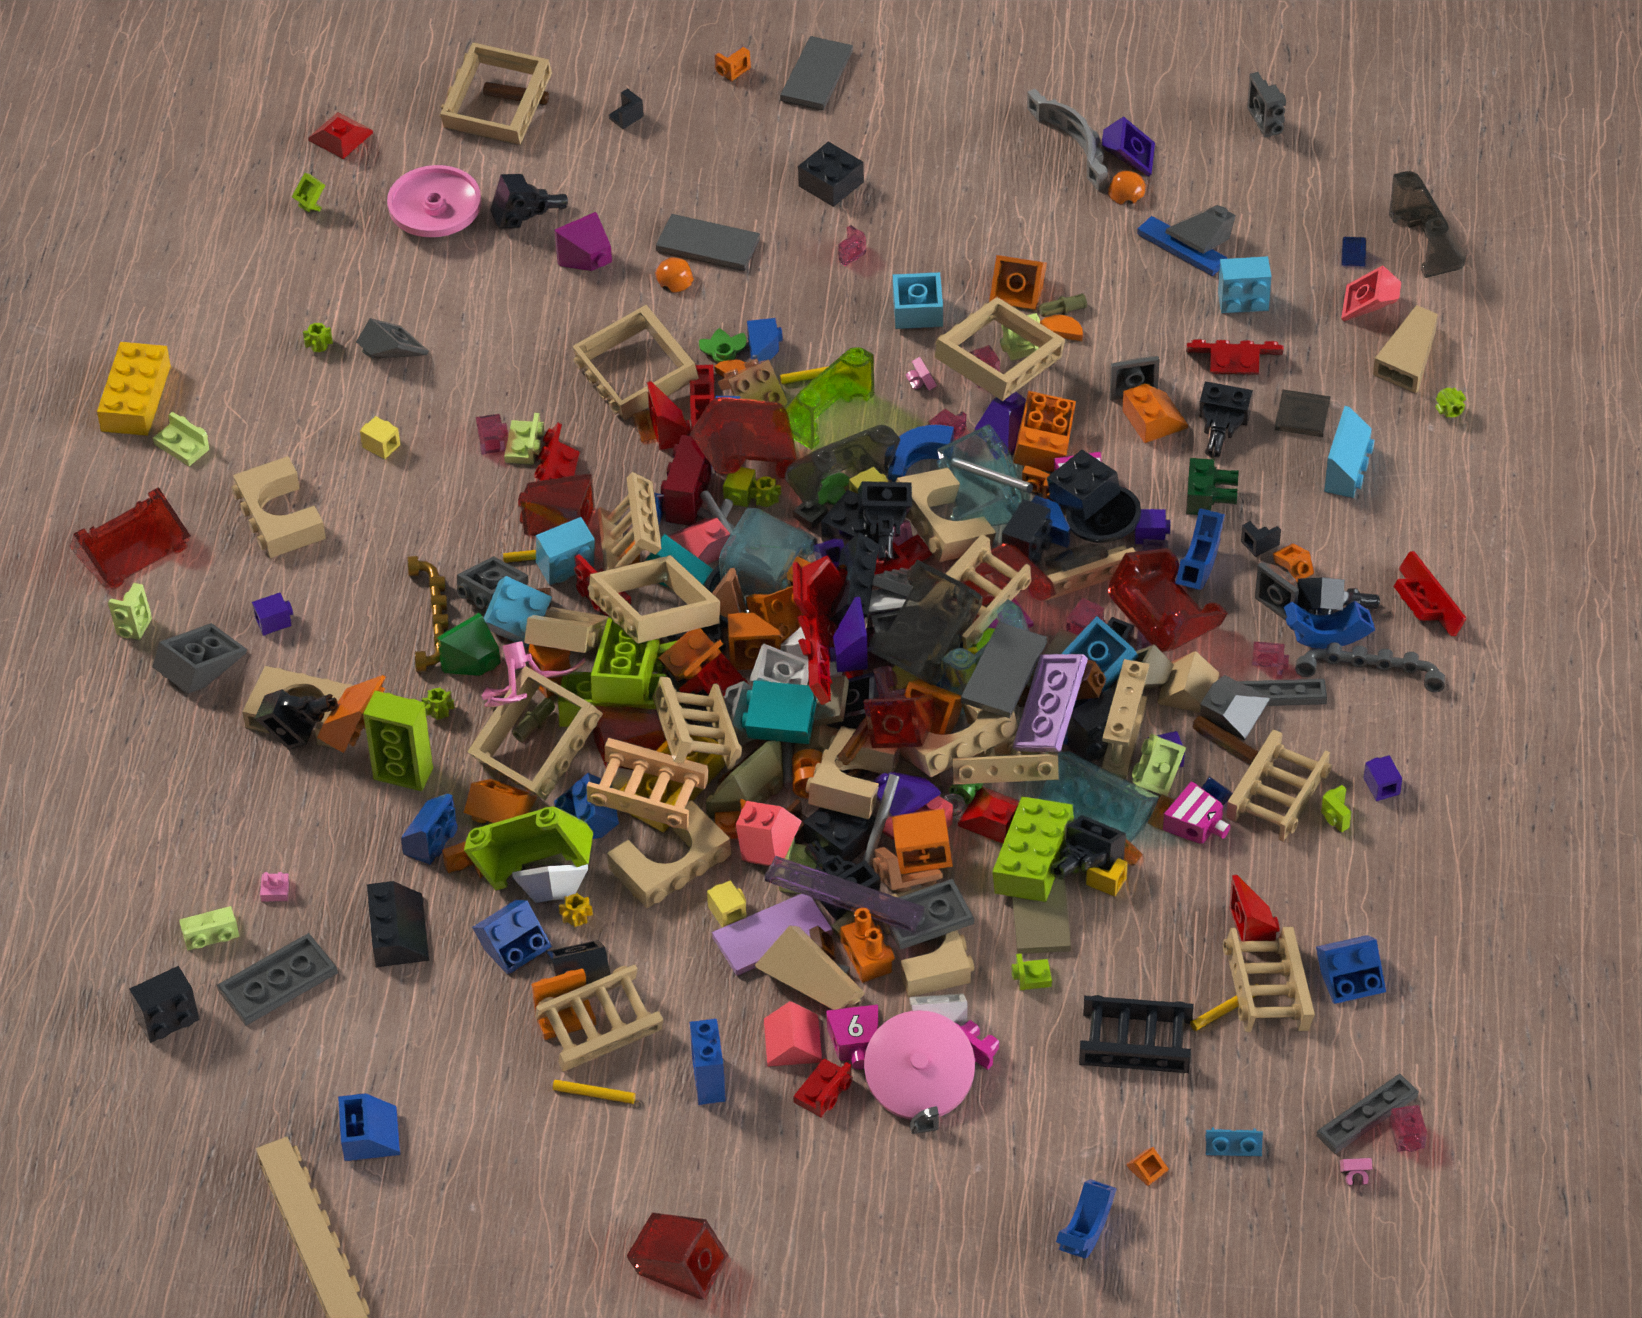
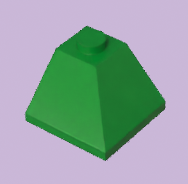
(469, 648)

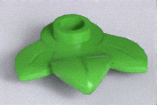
(722, 346)
(833, 488)

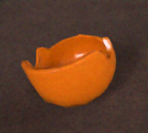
(1126, 186)
(674, 274)

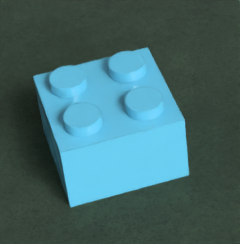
(1244, 284)
(917, 300)
(558, 549)
(512, 606)

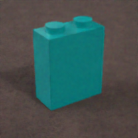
(780, 712)

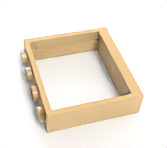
(506, 59)
(617, 333)
(982, 374)
(702, 606)
(564, 752)

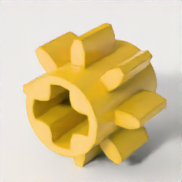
(575, 910)

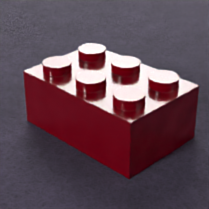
(685, 481)

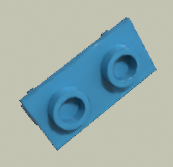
(1234, 1142)

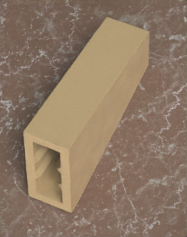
(1407, 351)
(807, 968)

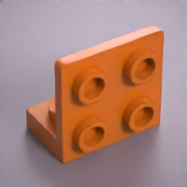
(777, 610)
(688, 653)
(557, 987)

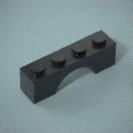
(859, 561)

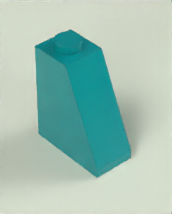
(689, 561)

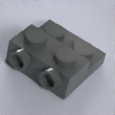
(1266, 105)
(482, 579)

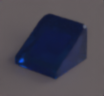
(1353, 251)
(1217, 790)

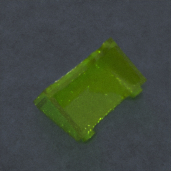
(845, 378)

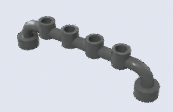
(1359, 657)

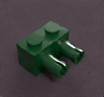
(1202, 483)

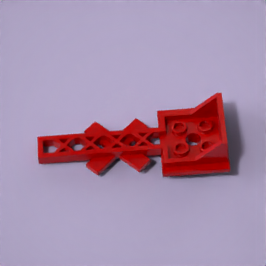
(813, 592)

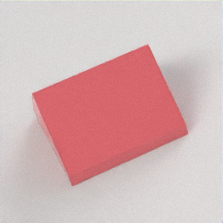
(792, 1036)

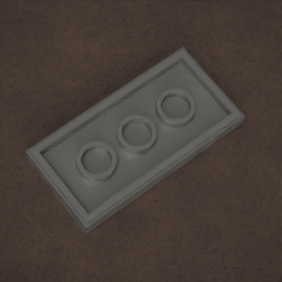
(816, 73)
(708, 242)
(1004, 670)
(277, 979)

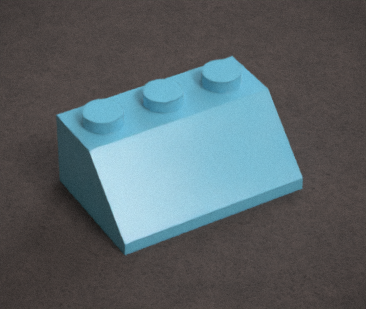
(1348, 455)

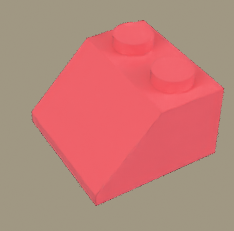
(765, 832)

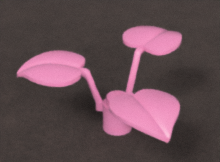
(516, 659)

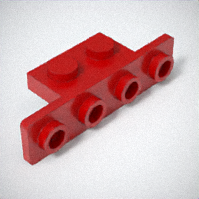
(1234, 358)
(556, 458)
(1427, 596)

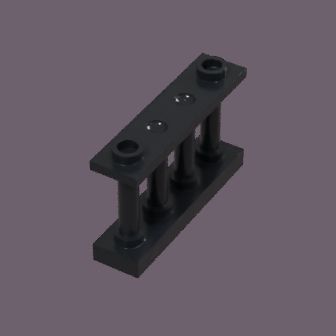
(1135, 1056)

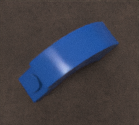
(919, 445)
(1199, 561)
(1320, 630)
(1088, 1219)

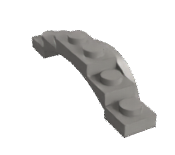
(1077, 127)

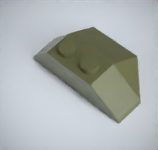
(753, 781)

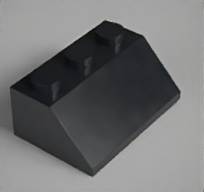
(397, 924)

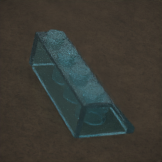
(1100, 795)

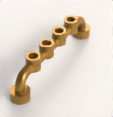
(438, 603)

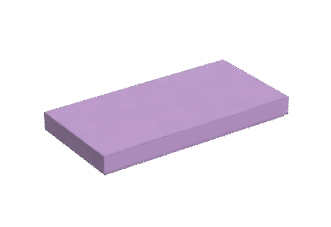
(1050, 703)
(751, 937)

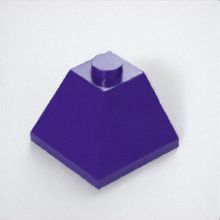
(1129, 145)
(1005, 418)
(850, 641)
(910, 793)

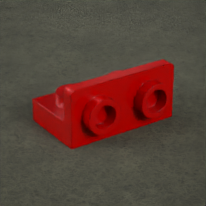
(823, 1087)

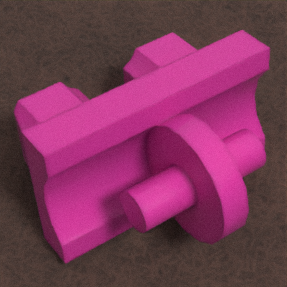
(984, 1049)

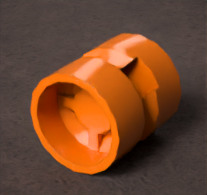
(802, 768)

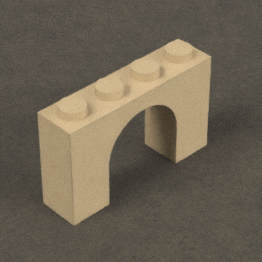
(276, 532)
(944, 537)
(566, 630)
(295, 685)
(938, 750)
(845, 793)
(654, 881)
(940, 969)

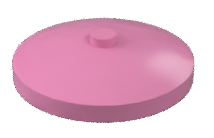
(434, 201)
(919, 1064)

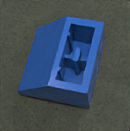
(574, 801)
(430, 829)
(512, 936)
(1351, 968)
(368, 1127)

